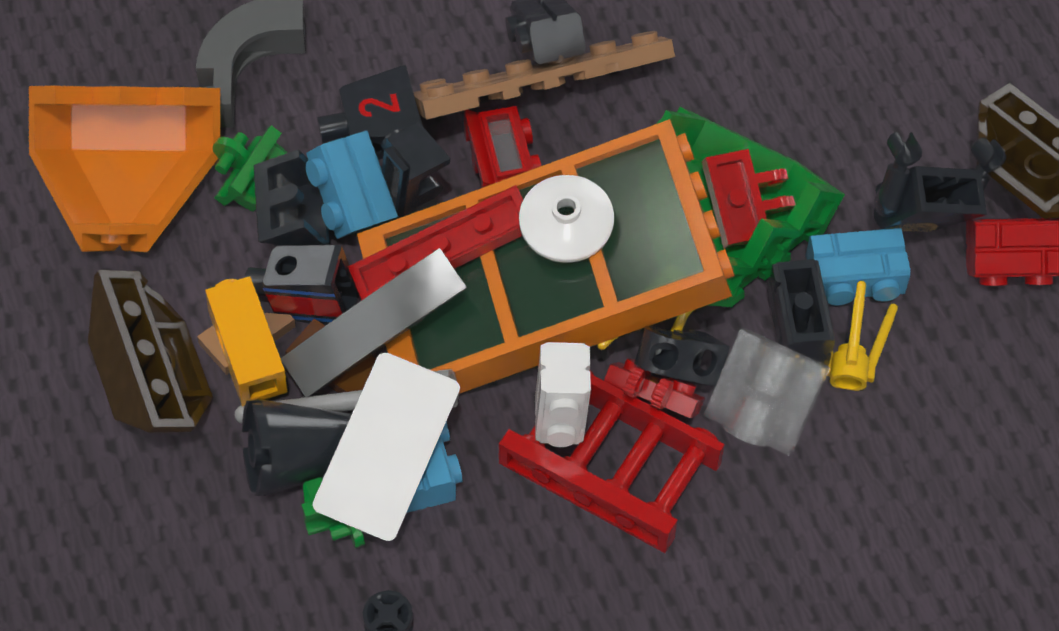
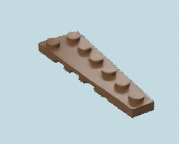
(444, 98)

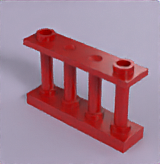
(610, 497)

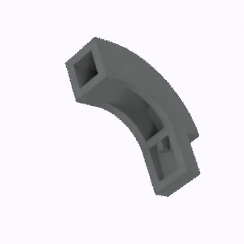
(243, 37)

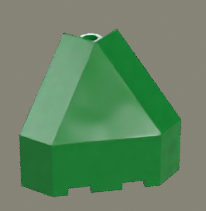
(780, 232)

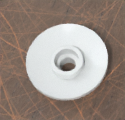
(566, 236)

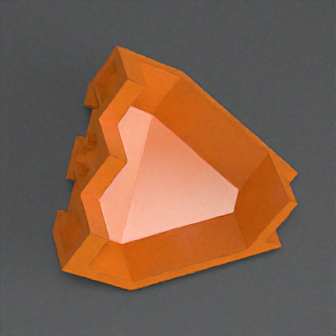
(122, 157)

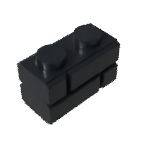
(545, 29)
(801, 309)

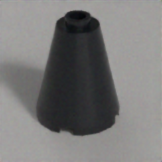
(288, 444)

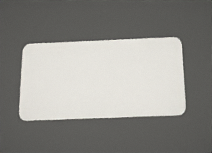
(386, 446)

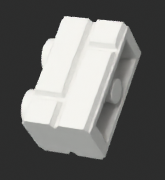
(562, 393)

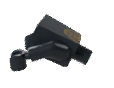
(933, 196)

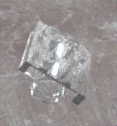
(766, 392)

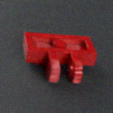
(737, 195)
(662, 393)

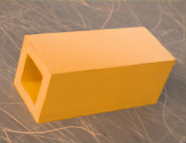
(246, 340)

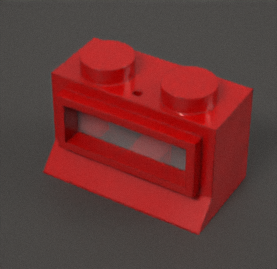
(499, 144)

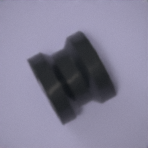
(388, 609)

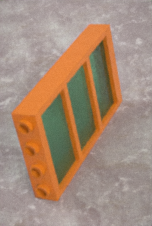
(515, 300)

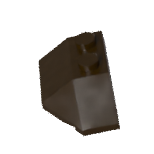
(1030, 145)
(145, 355)

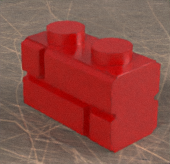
(1013, 249)

